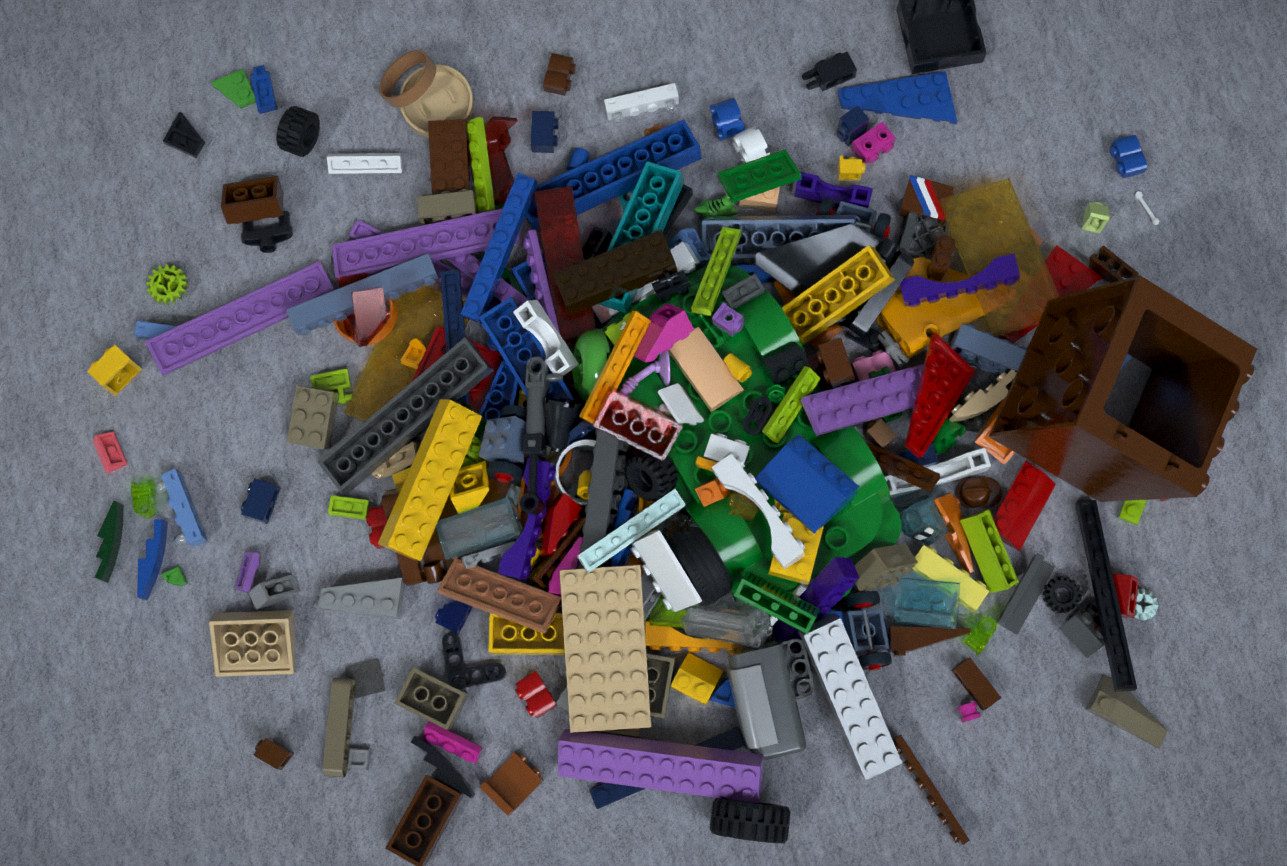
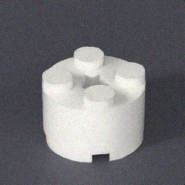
(750, 144)

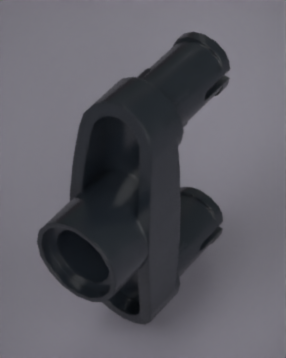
(267, 238)

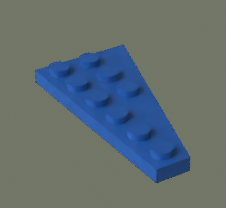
(909, 97)

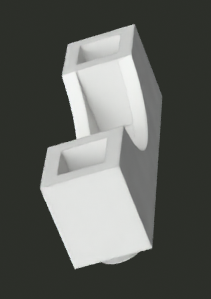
(557, 353)

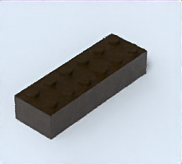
(615, 272)

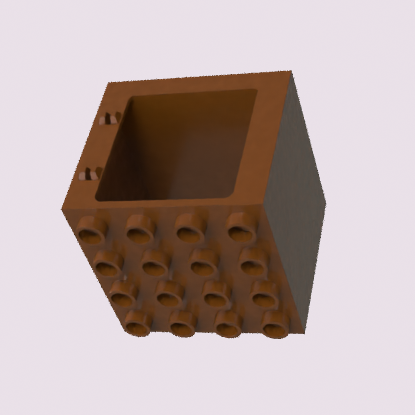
(1069, 371)

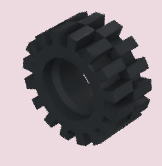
(1072, 588)

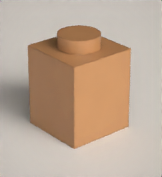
(880, 434)

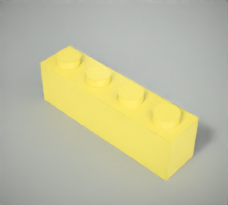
(936, 568)

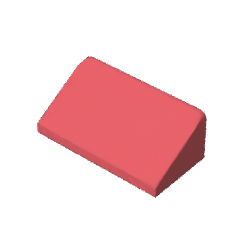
(109, 451)

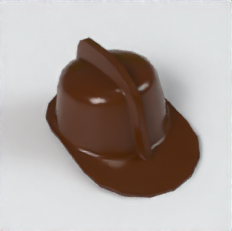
(978, 492)

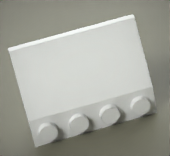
(665, 570)

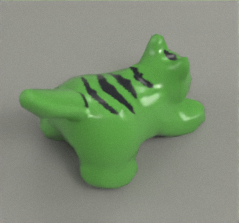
(718, 207)

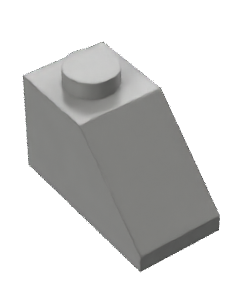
(273, 592)

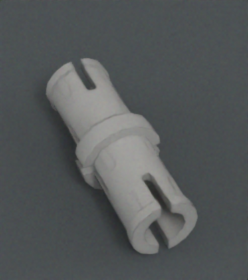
(892, 348)

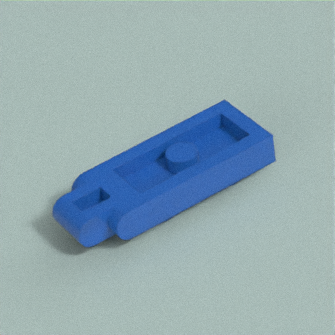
(263, 90)

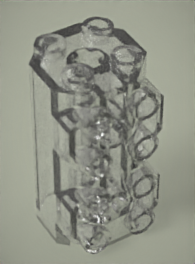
(728, 622)

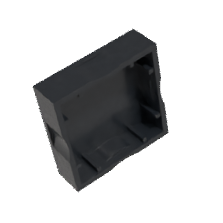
(940, 34)

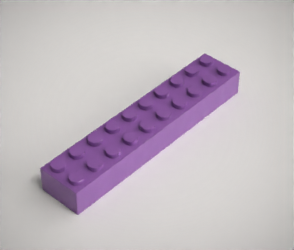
(661, 765)

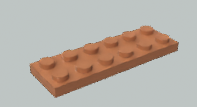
(500, 596)

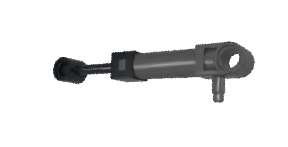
(535, 441)

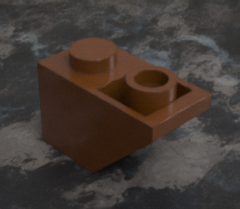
(273, 753)

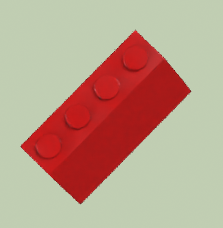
(1022, 505)

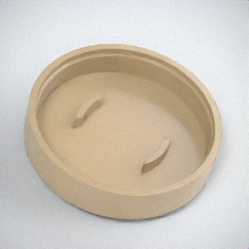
(445, 99)

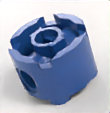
(727, 118)

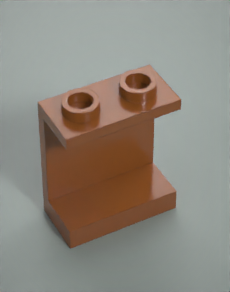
(512, 783)

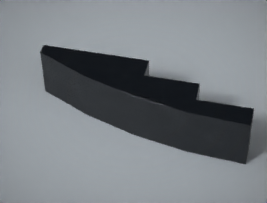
(447, 772)

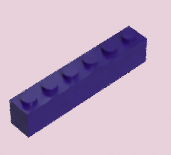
(823, 593)

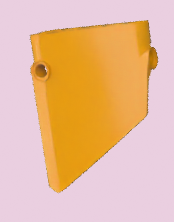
(910, 324)

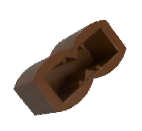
(558, 74)
(940, 258)

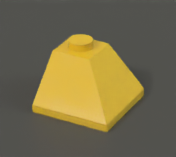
(470, 487)

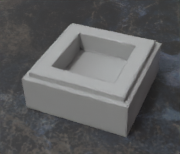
(358, 758)

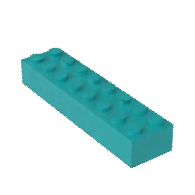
(645, 214)

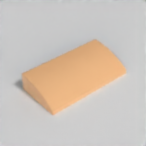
(705, 370)

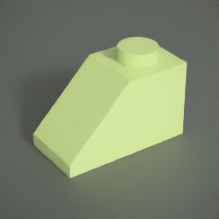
(1095, 217)

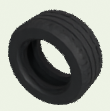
(701, 564)

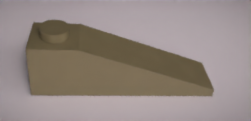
(1125, 713)

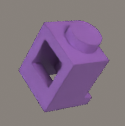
(732, 326)

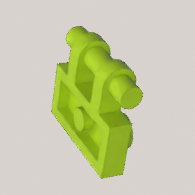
(334, 381)

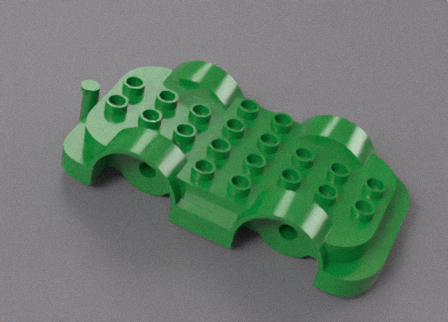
(744, 544)

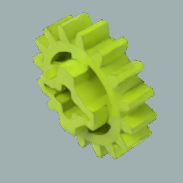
(175, 284)

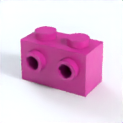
(873, 143)

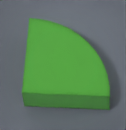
(175, 576)

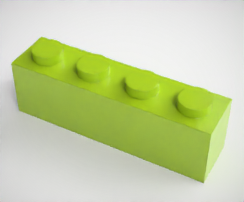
(989, 551)

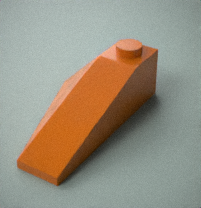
(951, 514)

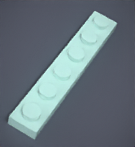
(631, 530)

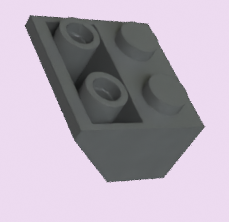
(1085, 629)

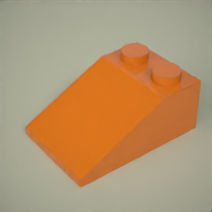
(996, 449)

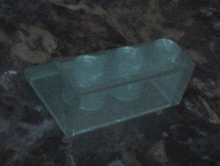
(927, 603)

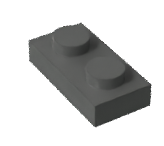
(743, 292)

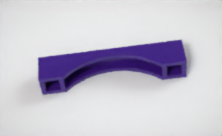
(1000, 271)
(517, 559)

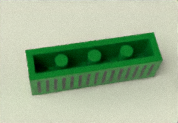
(777, 602)

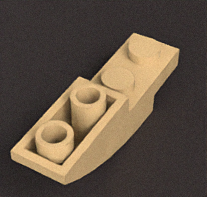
(983, 400)

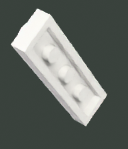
(364, 163)

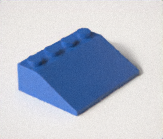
(807, 483)

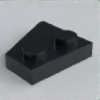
(184, 137)

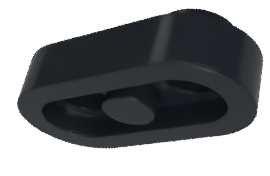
(757, 417)

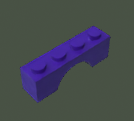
(815, 189)

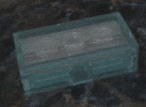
(479, 528)

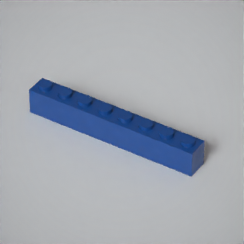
(499, 248)

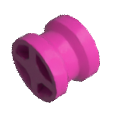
(969, 711)

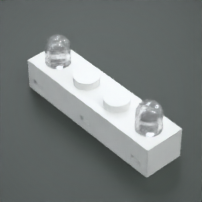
(641, 101)

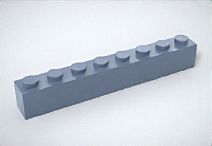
(339, 304)

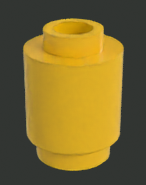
(583, 483)

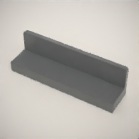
(1025, 594)

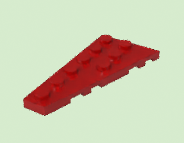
(1068, 277)
(939, 389)

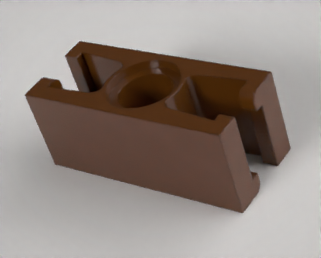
(1112, 262)
(976, 684)

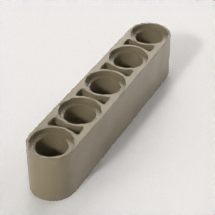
(339, 727)

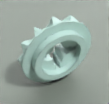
(1149, 611)

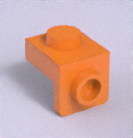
(711, 492)

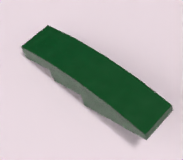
(111, 533)

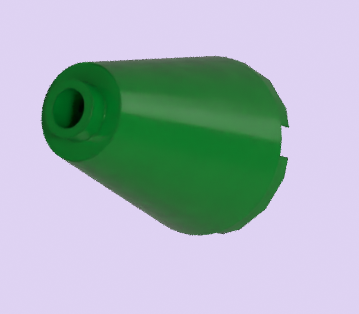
(947, 435)

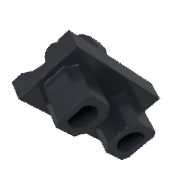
(670, 284)

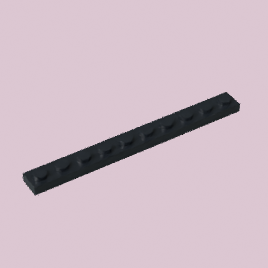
(1105, 596)

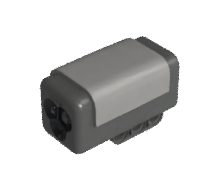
(766, 696)

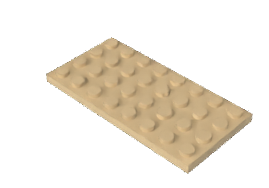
(605, 648)

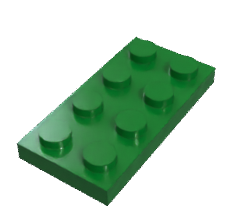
(759, 176)

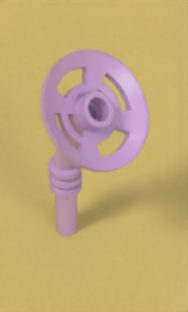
(661, 366)

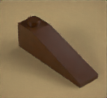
(908, 639)

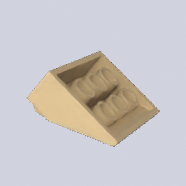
(253, 643)

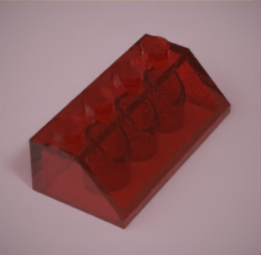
(637, 423)

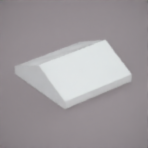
(680, 404)

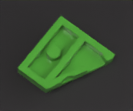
(236, 88)

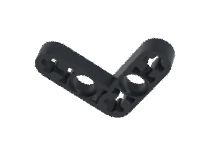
(460, 669)

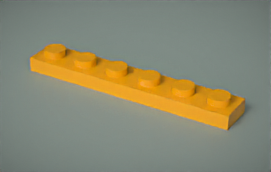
(616, 363)

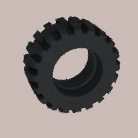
(750, 820)

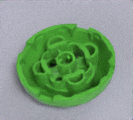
(591, 354)

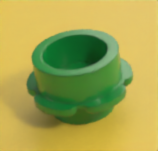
(776, 393)

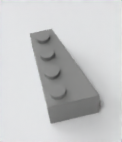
(373, 598)

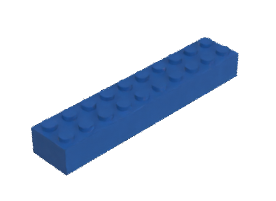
(621, 169)

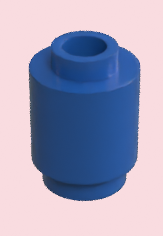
(577, 158)

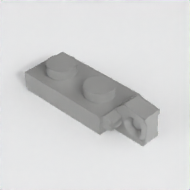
(485, 555)

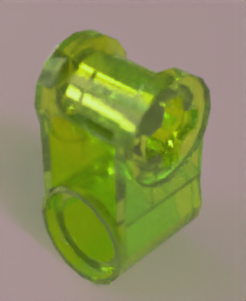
(143, 495)
(980, 636)

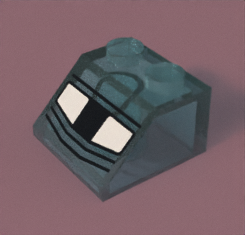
(923, 522)

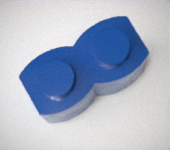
(1128, 156)

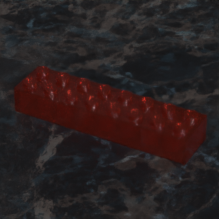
(561, 250)

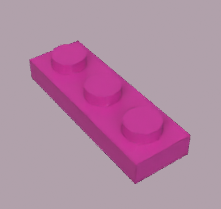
(452, 742)

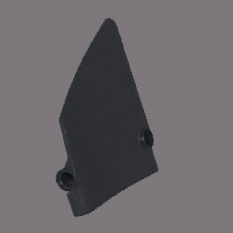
(810, 259)

